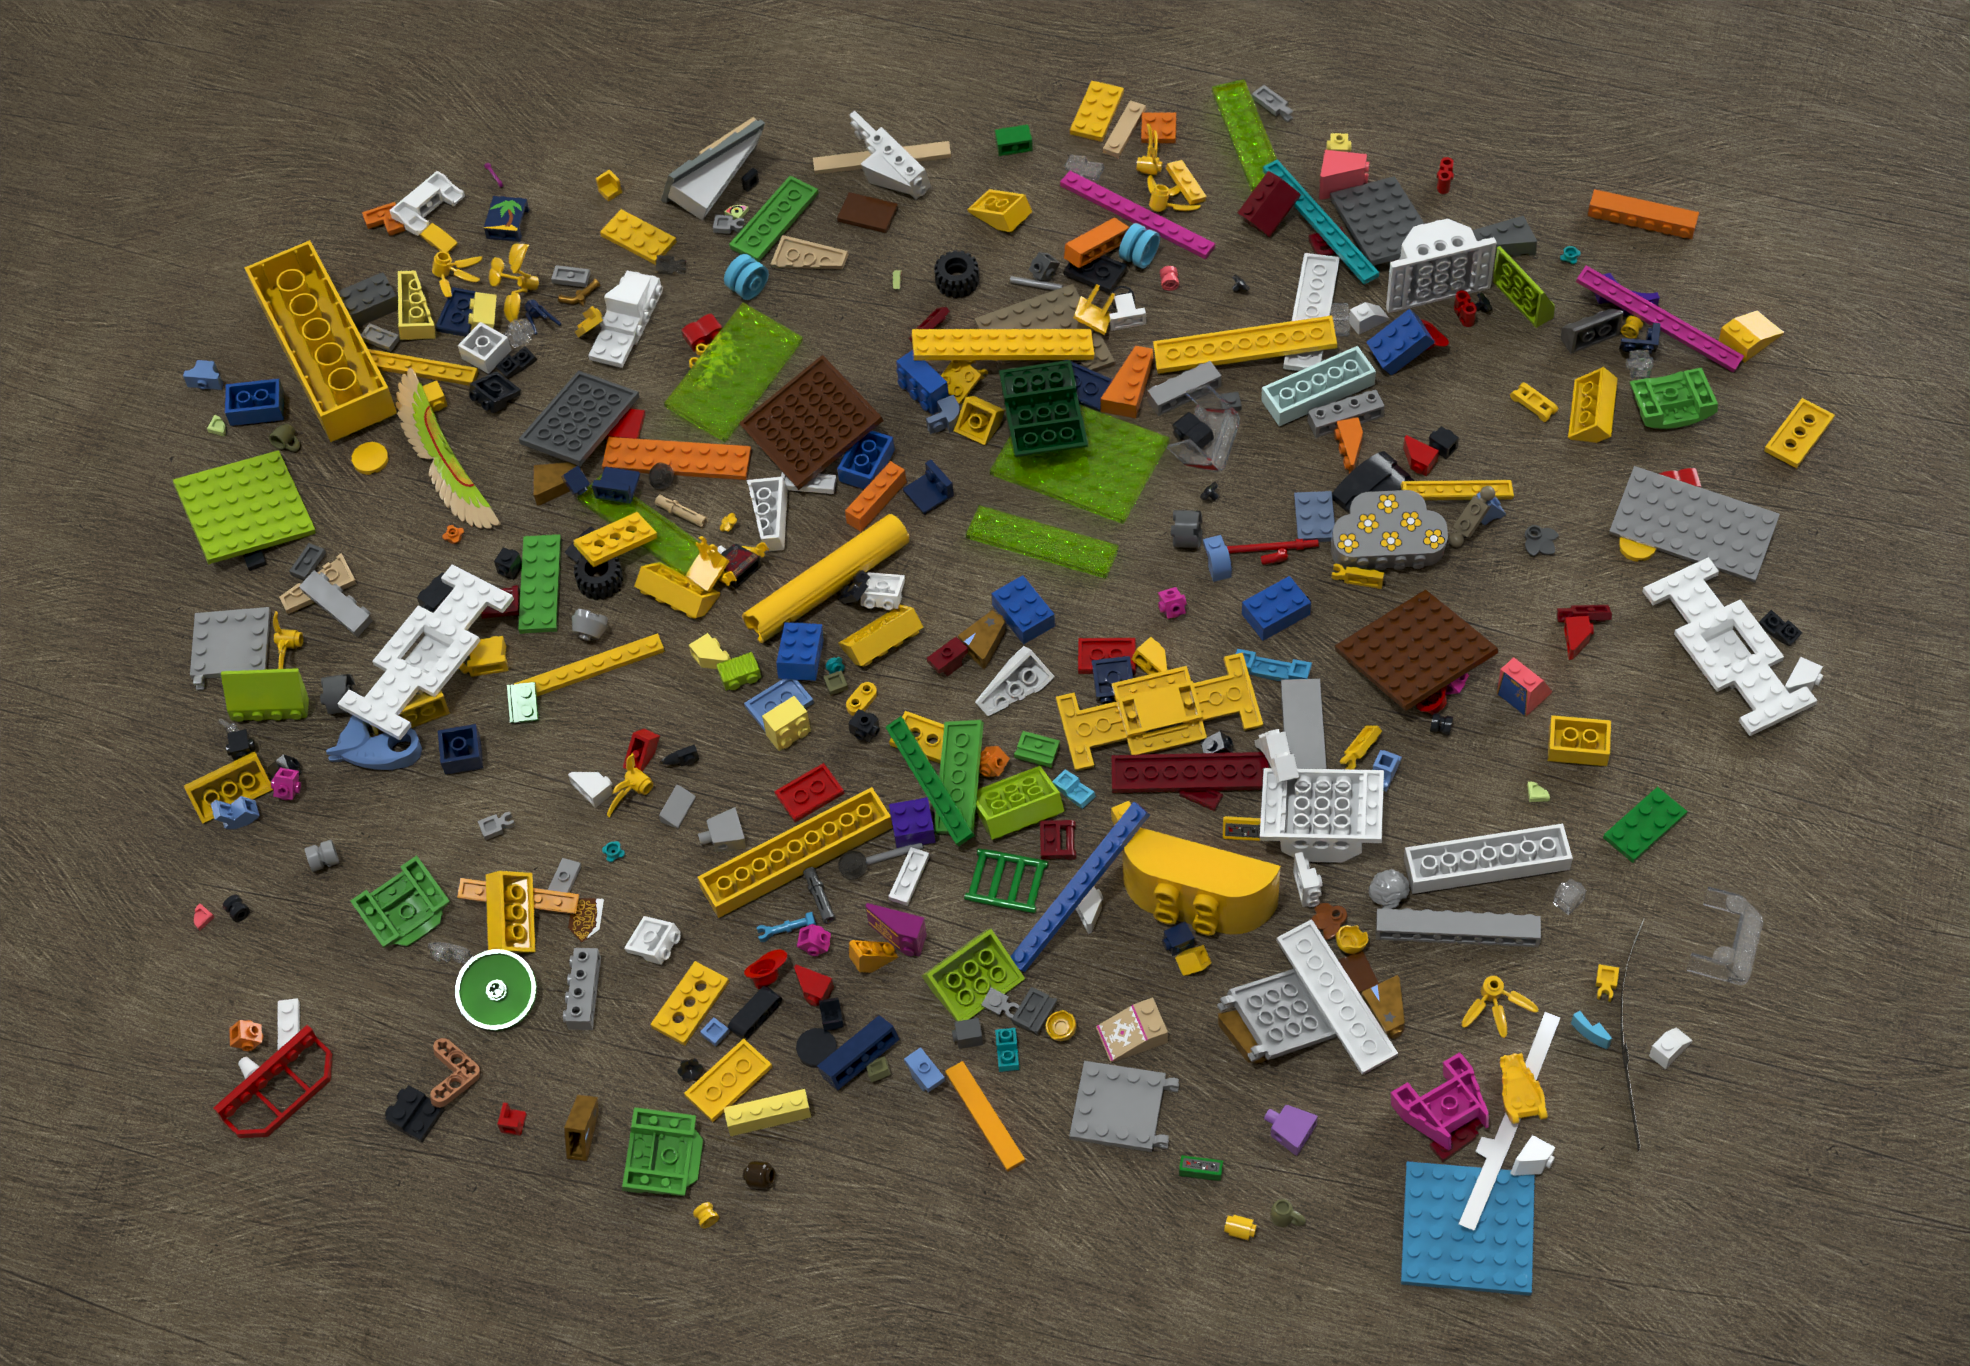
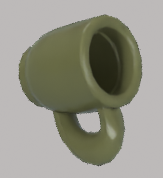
(283, 436)
(1283, 1214)

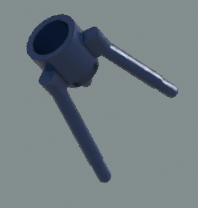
(535, 310)

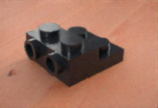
(493, 391)
(413, 1113)

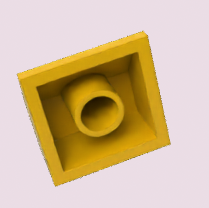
(978, 419)

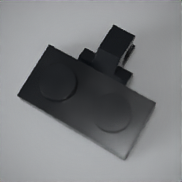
(853, 592)

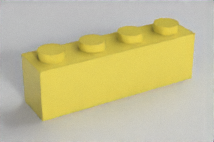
(767, 1112)

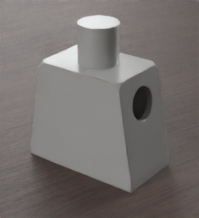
(724, 832)

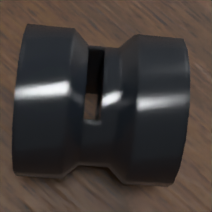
(1445, 726)
(236, 908)

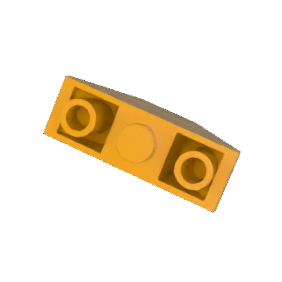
(871, 955)

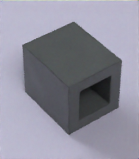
(967, 1033)

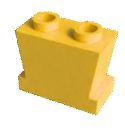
(488, 657)

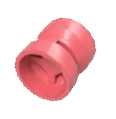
(1169, 278)

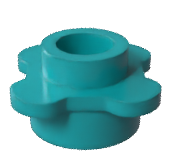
(1570, 255)
(834, 665)
(613, 846)

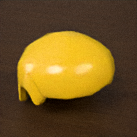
(1351, 939)
(1061, 1026)

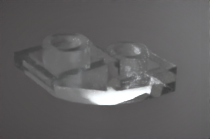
(1084, 168)
(446, 951)

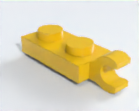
(1358, 576)
(1360, 746)

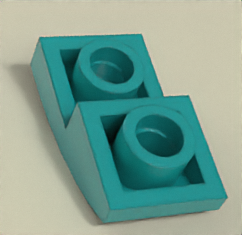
(1007, 1049)

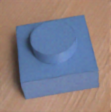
(714, 1032)

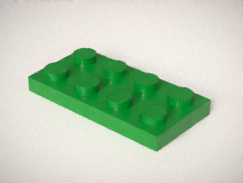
(1645, 824)

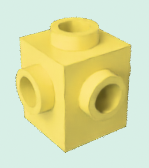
(1339, 142)

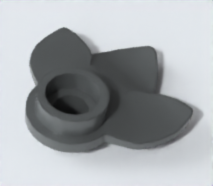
(1542, 542)

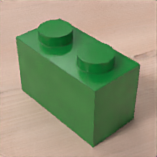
(1013, 140)

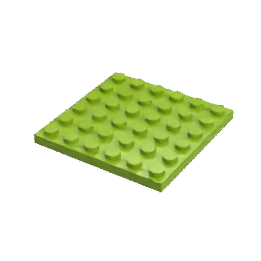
(243, 507)

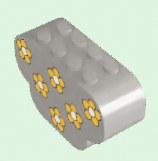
(1389, 532)

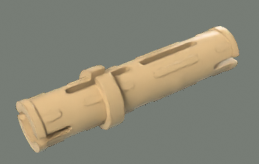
(674, 507)

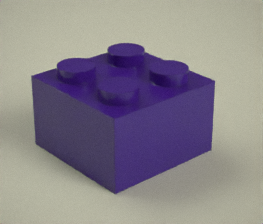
(912, 822)

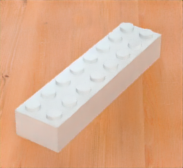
(1487, 858)

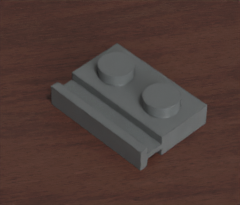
(1034, 1010)

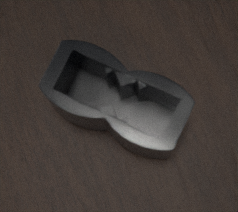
(1192, 428)

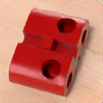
(1445, 175)
(1465, 308)

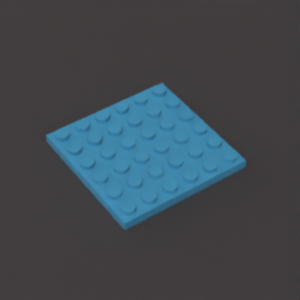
(1451, 1256)

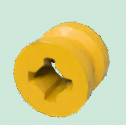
(1632, 327)
(706, 1215)

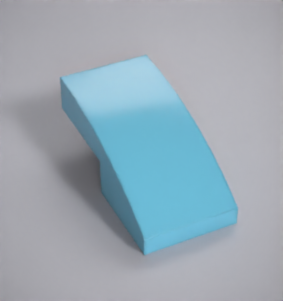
(1075, 791)
(1595, 1033)

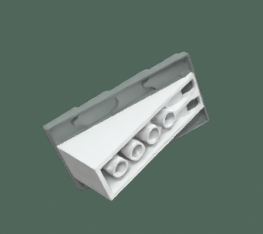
(702, 181)

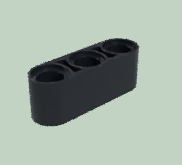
(755, 1013)

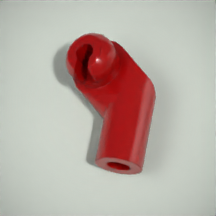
(1280, 556)

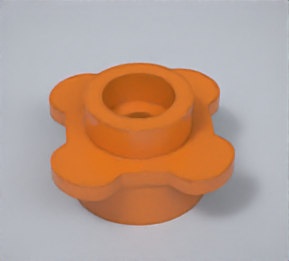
(453, 538)

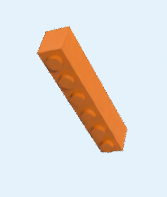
(1643, 214)

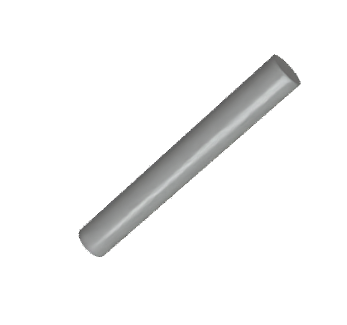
(1035, 283)
(892, 853)

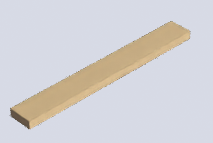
(853, 161)

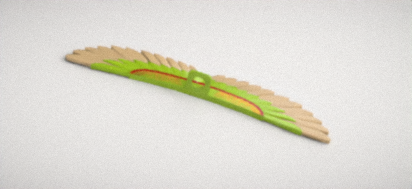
(429, 442)

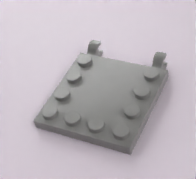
(229, 642)
(1278, 1015)
(1120, 1106)

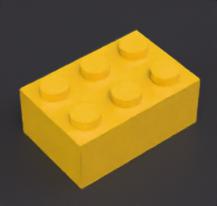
(1579, 740)

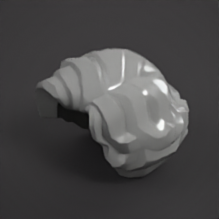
(1389, 888)

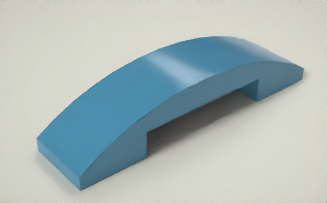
(1275, 669)

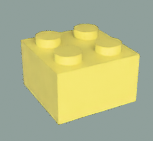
(786, 723)

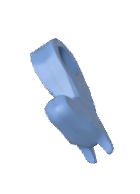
(375, 752)

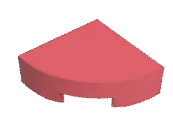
(202, 916)

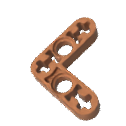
(459, 1075)

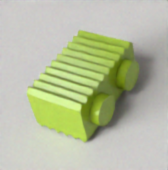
(739, 671)

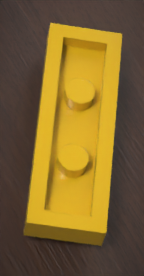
(1186, 182)

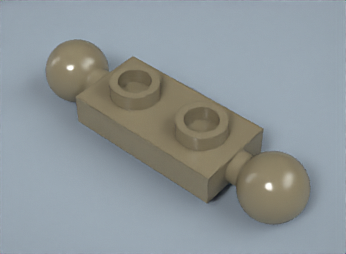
(1472, 516)

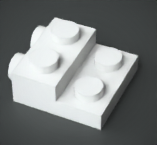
(883, 591)
(1307, 881)
(653, 940)

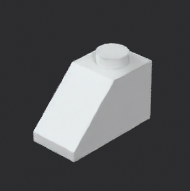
(1366, 317)
(1804, 674)
(592, 786)
(1090, 909)
(1669, 1047)
(1533, 1158)

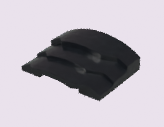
(1372, 475)

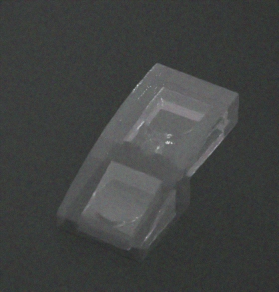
(1340, 316)

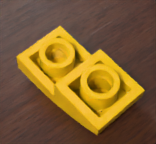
(437, 237)

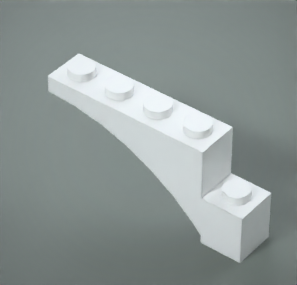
(1277, 752)

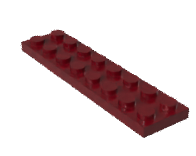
(1188, 772)

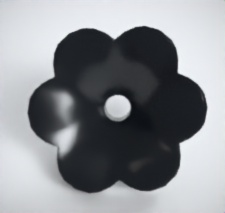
(1239, 284)
(1483, 302)
(1210, 492)
(690, 1070)

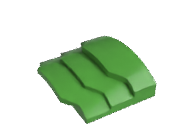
(1674, 399)
(403, 906)
(662, 1153)

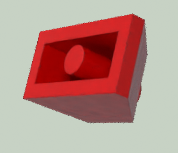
(1419, 455)
(1577, 634)
(643, 746)
(813, 985)

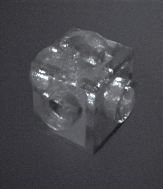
(519, 332)
(1639, 364)

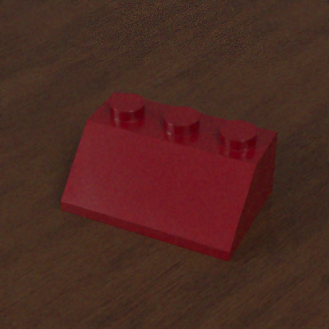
(1268, 204)

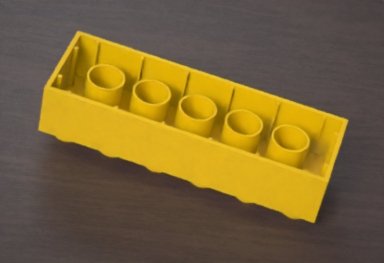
(321, 341)

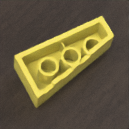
(413, 313)

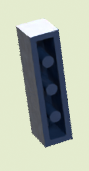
(858, 1052)

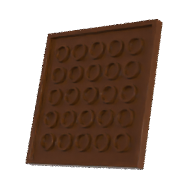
(811, 422)
(1416, 649)

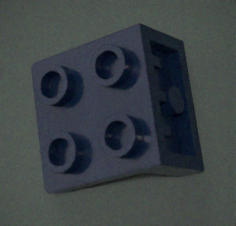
(1651, 342)
(616, 485)
(930, 489)

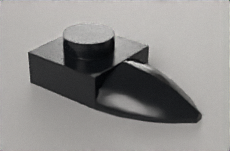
(684, 757)

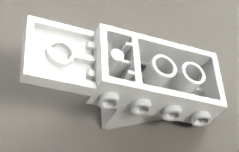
(889, 162)
(626, 316)

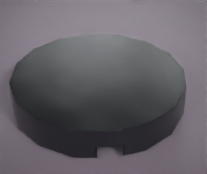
(815, 1046)

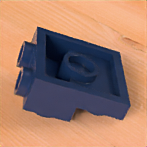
(1108, 672)

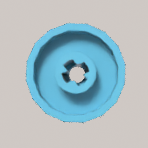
(1139, 245)
(746, 276)

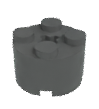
(1187, 528)
(334, 689)

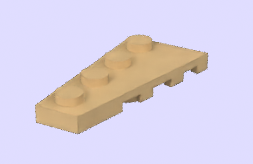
(807, 255)
(337, 572)

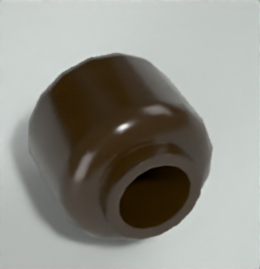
(759, 1175)

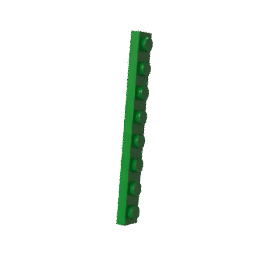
(930, 781)

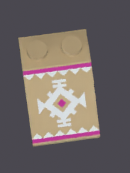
(1133, 1031)

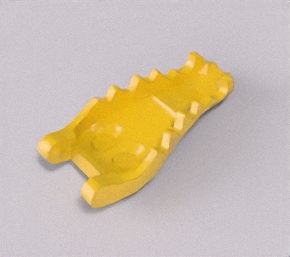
(1520, 1091)

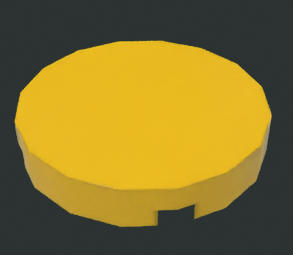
(370, 458)
(1635, 551)

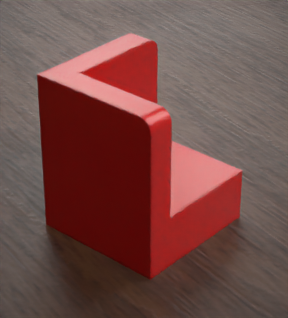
(511, 1120)

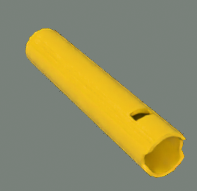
(826, 577)

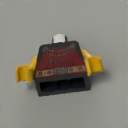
(742, 563)

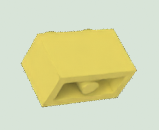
(483, 310)

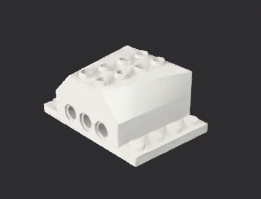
(1438, 263)
(1323, 812)

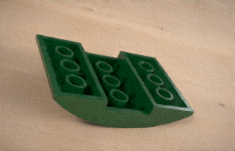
(1042, 408)

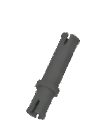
(816, 888)

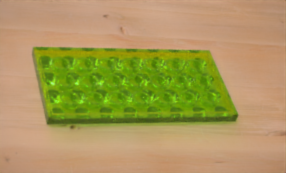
(733, 372)

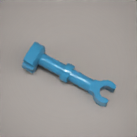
(787, 926)

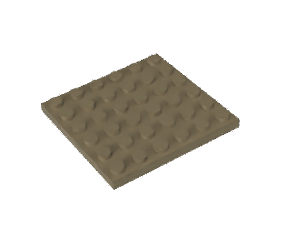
(1046, 311)

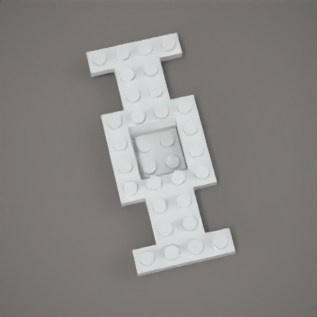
(1722, 654)
(433, 659)

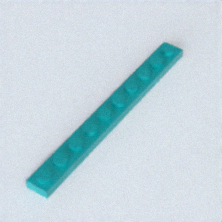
(1326, 227)

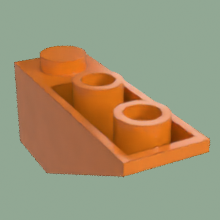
(1350, 438)

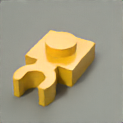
(1607, 980)

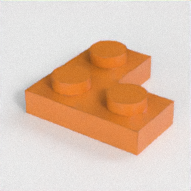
(382, 215)

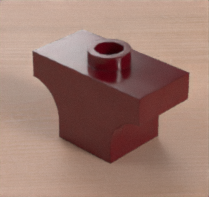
(948, 657)

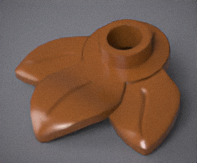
(1326, 921)

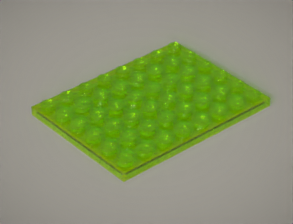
(1095, 478)

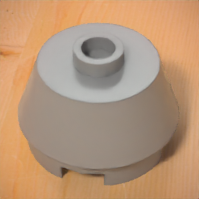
(588, 625)

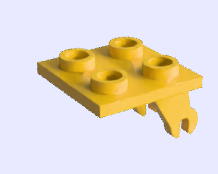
(1092, 315)
(962, 378)
(707, 565)

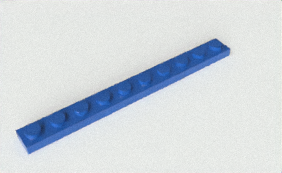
(1079, 886)

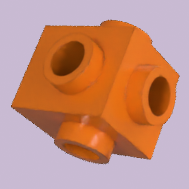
(992, 761)
(245, 1035)

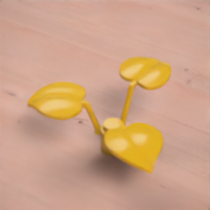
(526, 281)

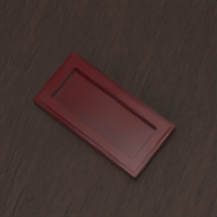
(1207, 799)

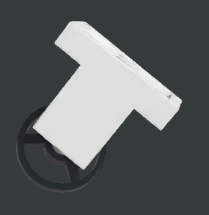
(1126, 314)

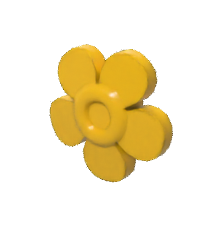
(728, 522)

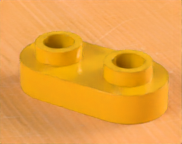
(862, 697)

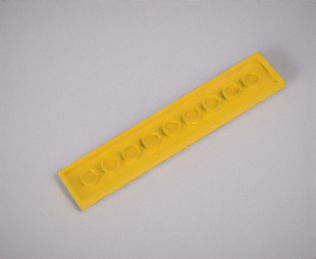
(1002, 344)
(1245, 344)

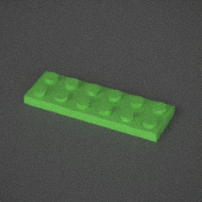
(774, 218)
(540, 584)
(961, 767)

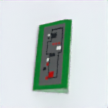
(1200, 1168)

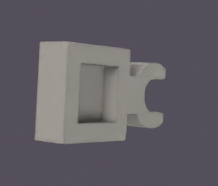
(725, 224)
(493, 826)
(997, 1002)

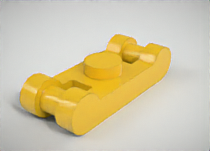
(1534, 401)

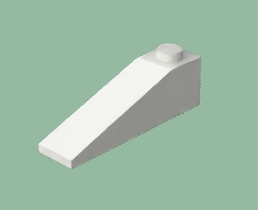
(1017, 679)

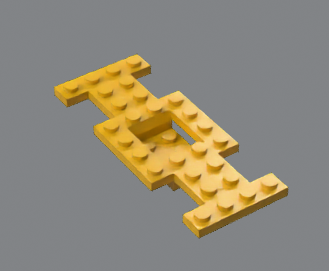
(1156, 703)

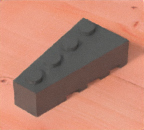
(1511, 235)

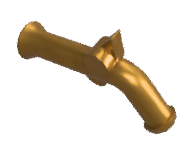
(580, 294)

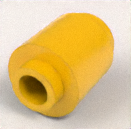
(1240, 1227)

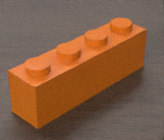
(1095, 242)
(875, 496)

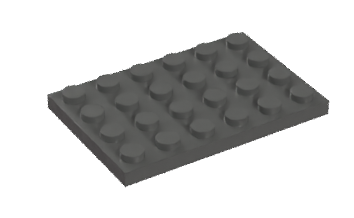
(1377, 217)
(579, 418)

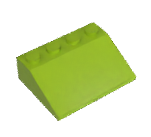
(1521, 290)
(265, 694)
(1017, 802)
(970, 972)

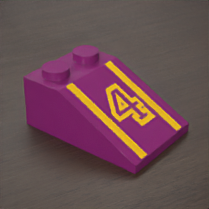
(899, 928)

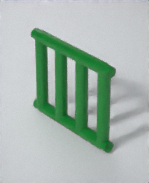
(1010, 902)

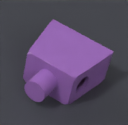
(1291, 1127)

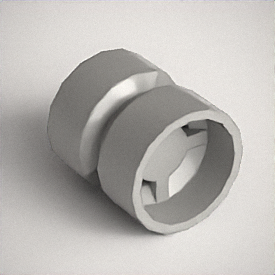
(321, 855)

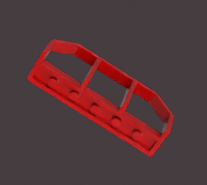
(260, 1078)

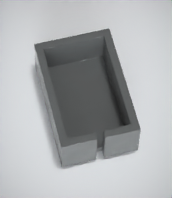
(369, 299)

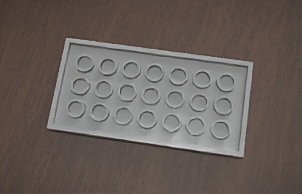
(1694, 523)

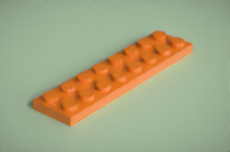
(684, 457)

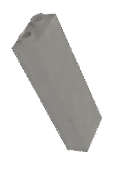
(1304, 722)

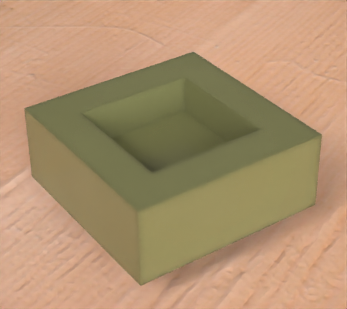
(835, 682)
(878, 1069)

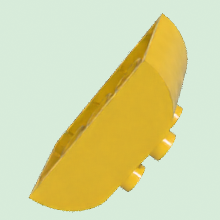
(1199, 884)

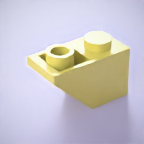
(708, 652)

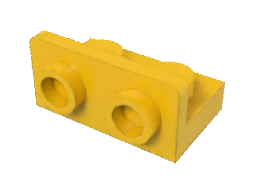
(593, 318)

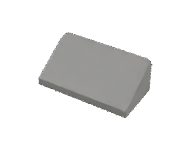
(676, 807)

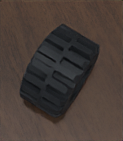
(956, 284)
(598, 586)

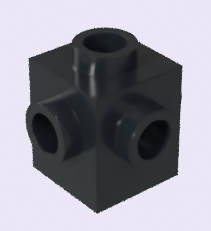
(864, 725)

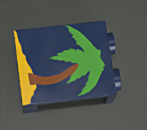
(505, 218)

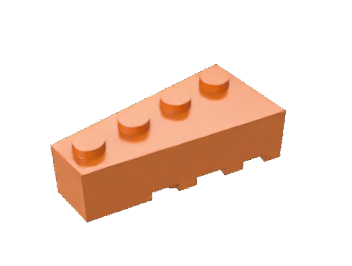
(1128, 386)

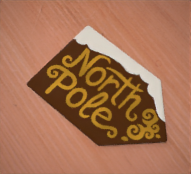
(587, 918)

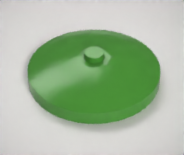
(496, 990)

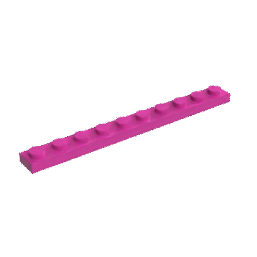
(1137, 214)
(1652, 314)

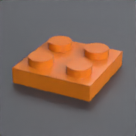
(1161, 122)

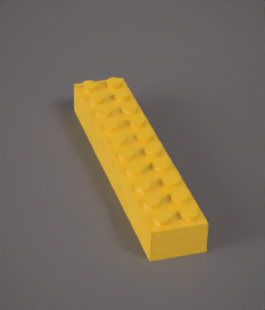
(794, 851)

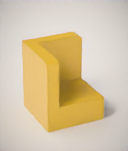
(608, 185)
(1193, 960)

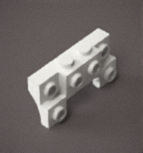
(423, 200)

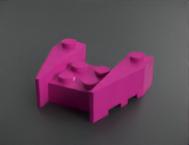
(1445, 1106)

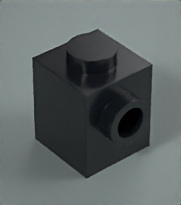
(1444, 441)
(508, 563)
(239, 744)

